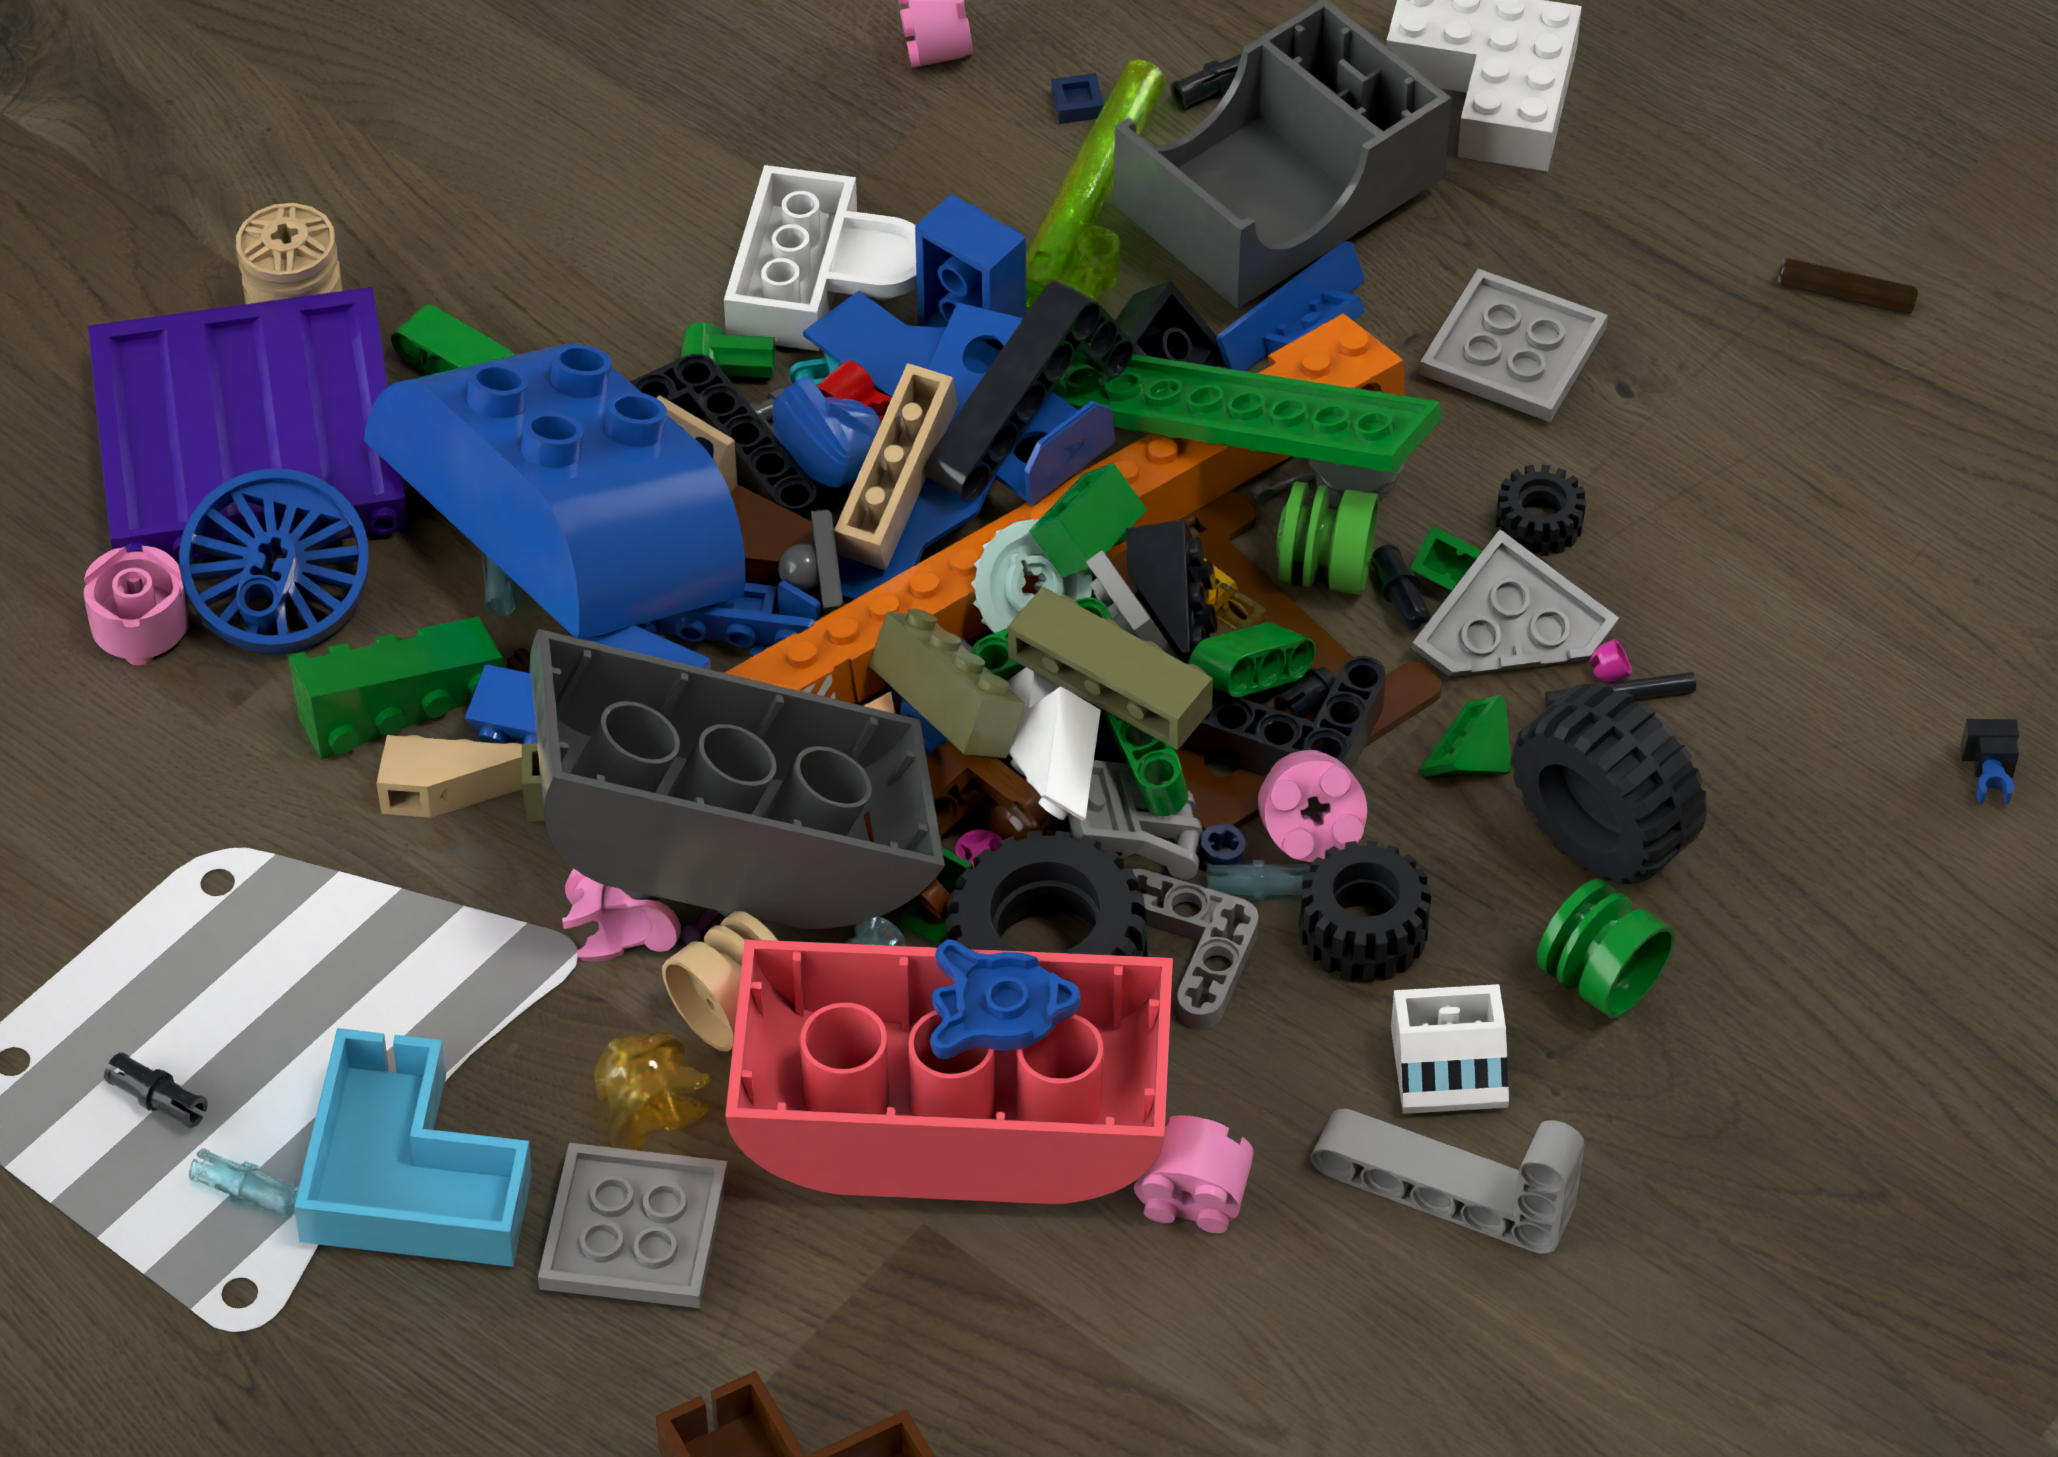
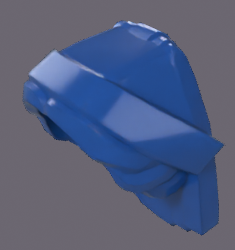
(823, 433)

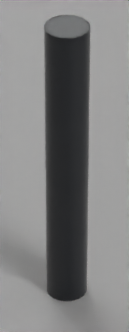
(1645, 687)

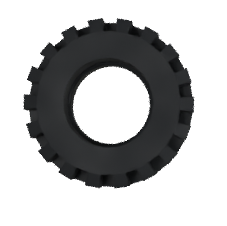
(1364, 943)

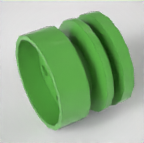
(1327, 537)

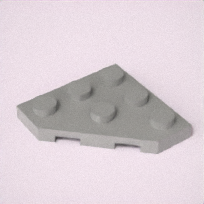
(1512, 616)

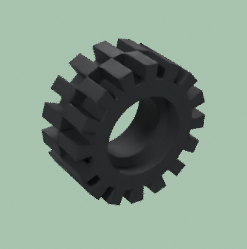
(1547, 490)

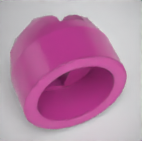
(1610, 662)

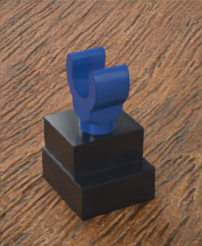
(1995, 752)

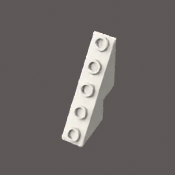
(1054, 743)

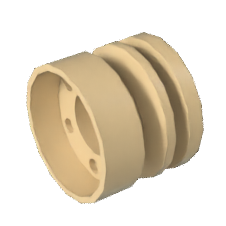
(287, 253)
(707, 975)

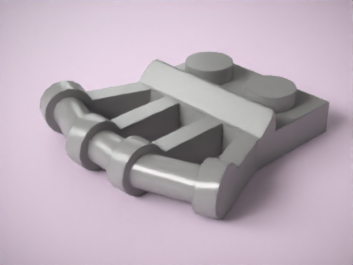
(1123, 603)
(1119, 827)

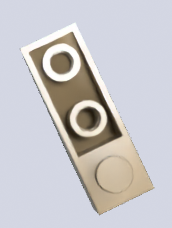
(444, 775)

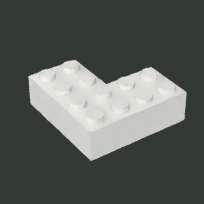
(1507, 59)

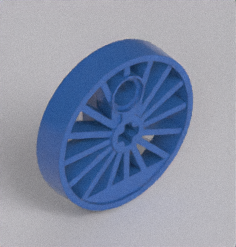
(295, 495)

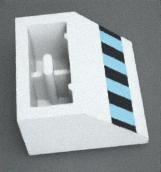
(1450, 1048)

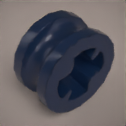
(1215, 838)

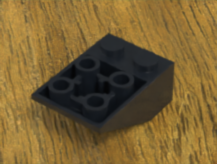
(1173, 582)

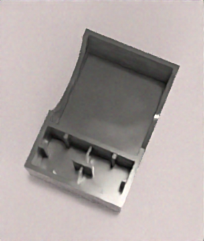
(1293, 158)

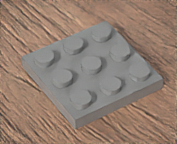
(1513, 345)
(633, 1225)

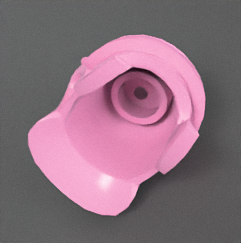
(621, 919)

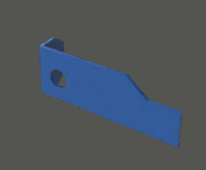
(883, 347)
(936, 509)

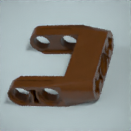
(957, 786)

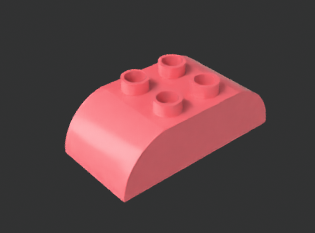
(850, 1100)

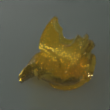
(639, 1085)

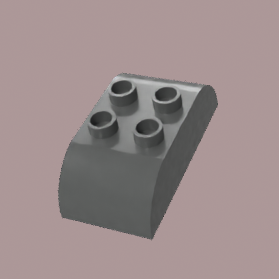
(729, 788)

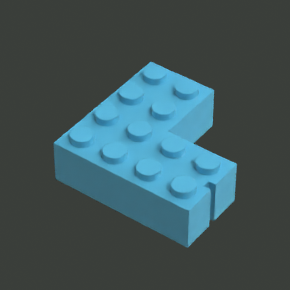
(392, 1181)

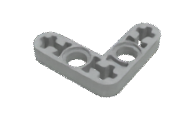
(1211, 930)

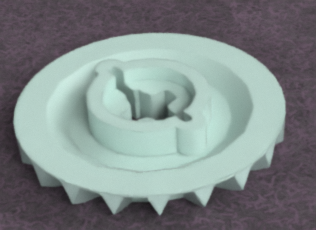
(1002, 575)

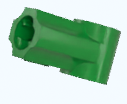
(732, 353)

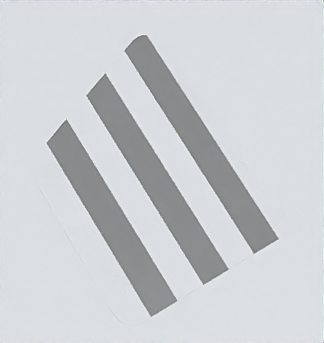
(245, 1011)

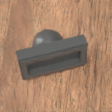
(815, 565)

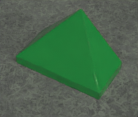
(1444, 558)
(1473, 742)

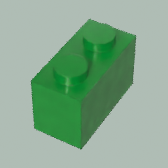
(1088, 520)

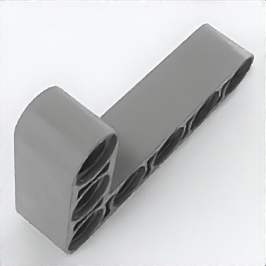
(1506, 1203)

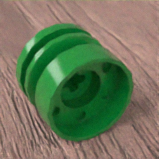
(1605, 948)

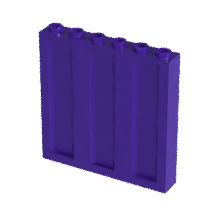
(236, 394)

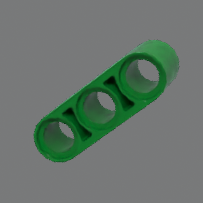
(442, 343)
(1254, 658)

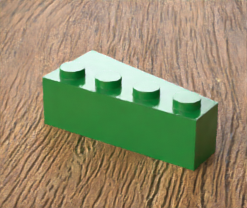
(389, 685)

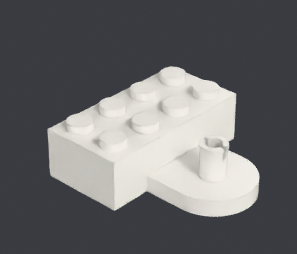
(806, 247)

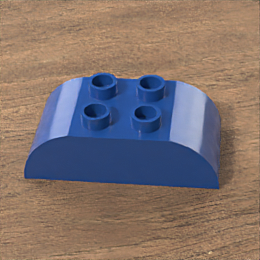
(568, 485)

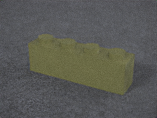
(1110, 667)
(947, 683)

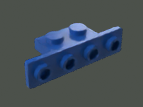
(1295, 309)
(737, 621)

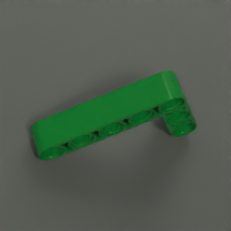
(1145, 763)

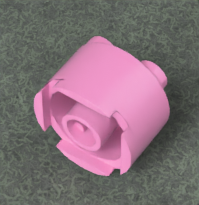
(938, 30)
(136, 603)
(1286, 795)
(1196, 1175)

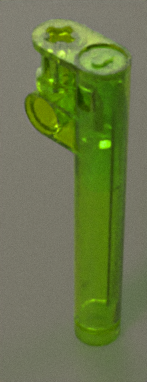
(1067, 241)

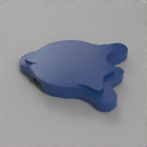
(996, 1001)

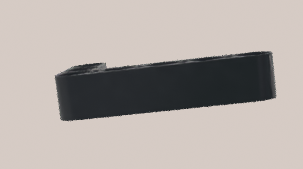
(1052, 333)
(761, 460)
(1259, 736)

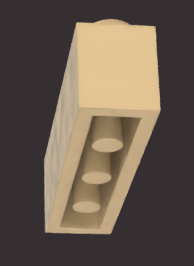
(895, 467)

